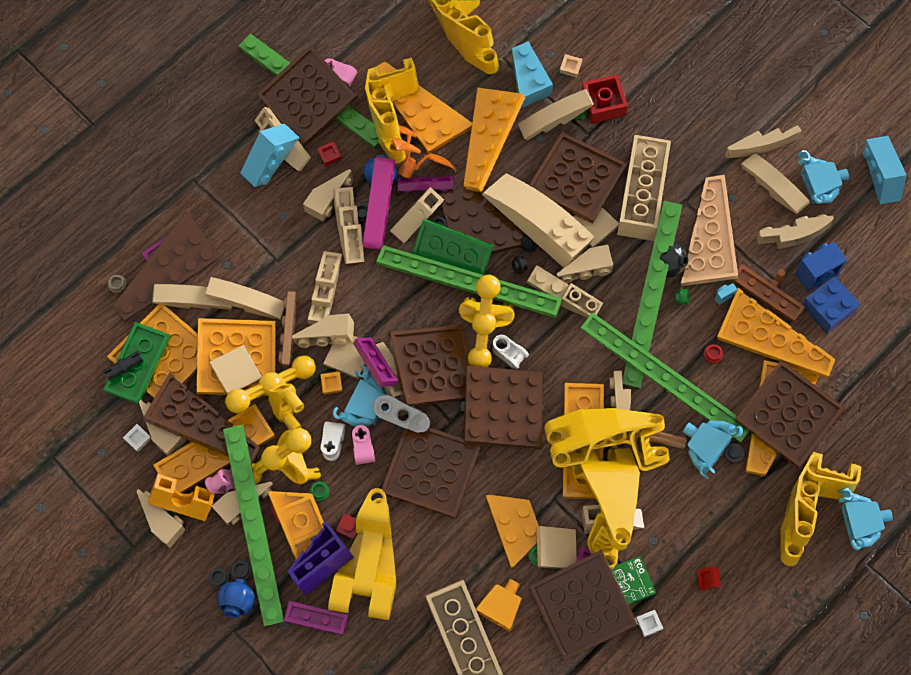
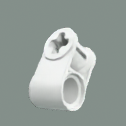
(512, 354)
(332, 437)

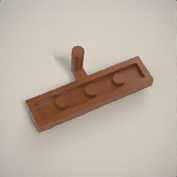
(769, 293)

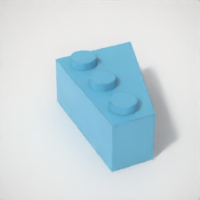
(530, 75)
(268, 153)
(885, 169)

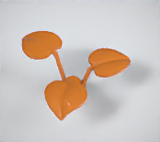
(408, 165)

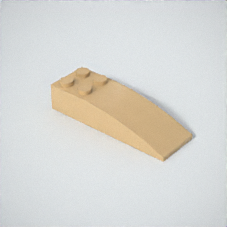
(644, 188)
(540, 219)
(462, 631)

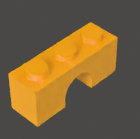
(167, 497)

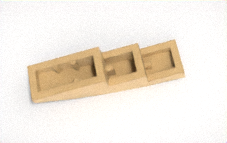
(556, 113)
(760, 144)
(776, 183)
(348, 226)
(325, 286)
(185, 297)
(246, 298)

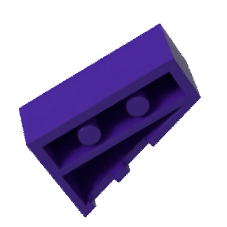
(320, 559)

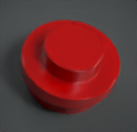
(713, 353)

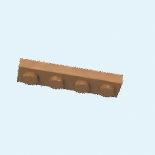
(288, 322)

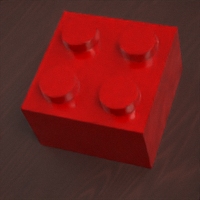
(607, 99)

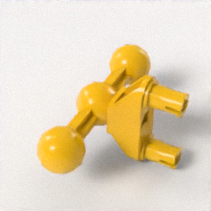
(485, 318)
(281, 395)
(287, 458)

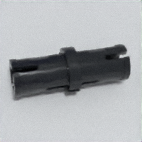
(123, 365)

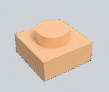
(571, 65)

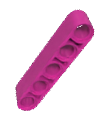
(379, 203)

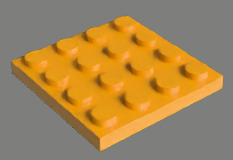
(225, 335)
(180, 353)

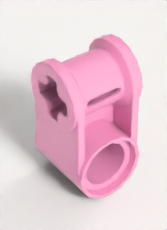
(344, 71)
(362, 447)
(221, 482)

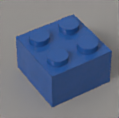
(820, 266)
(830, 305)

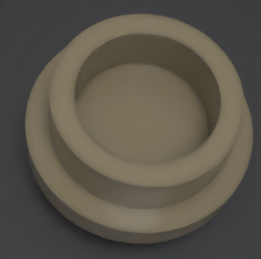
(117, 284)

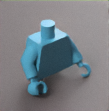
(821, 178)
(360, 407)
(709, 443)
(862, 519)

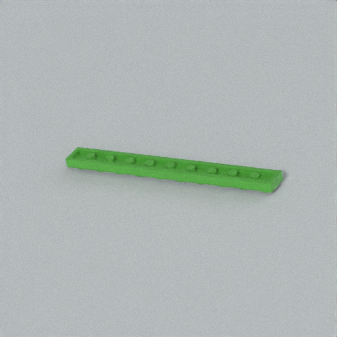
(275, 64)
(467, 280)
(653, 287)
(659, 372)
(253, 525)

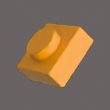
(331, 383)

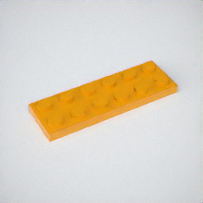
(578, 397)
(196, 463)

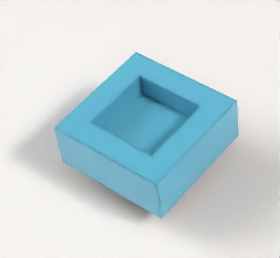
(725, 293)

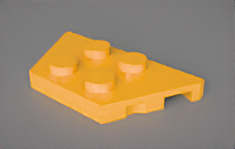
(297, 517)
(515, 525)

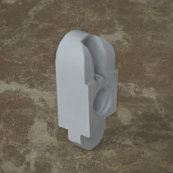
(417, 419)

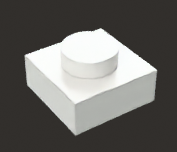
(137, 438)
(649, 623)

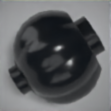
(676, 259)

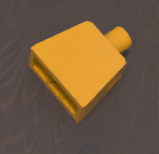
(501, 605)

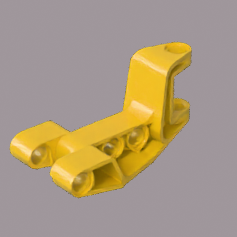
(467, 34)
(380, 93)
(599, 428)
(616, 490)
(801, 512)
(373, 566)

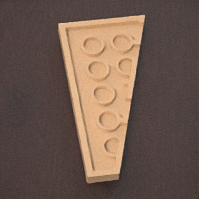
(712, 242)

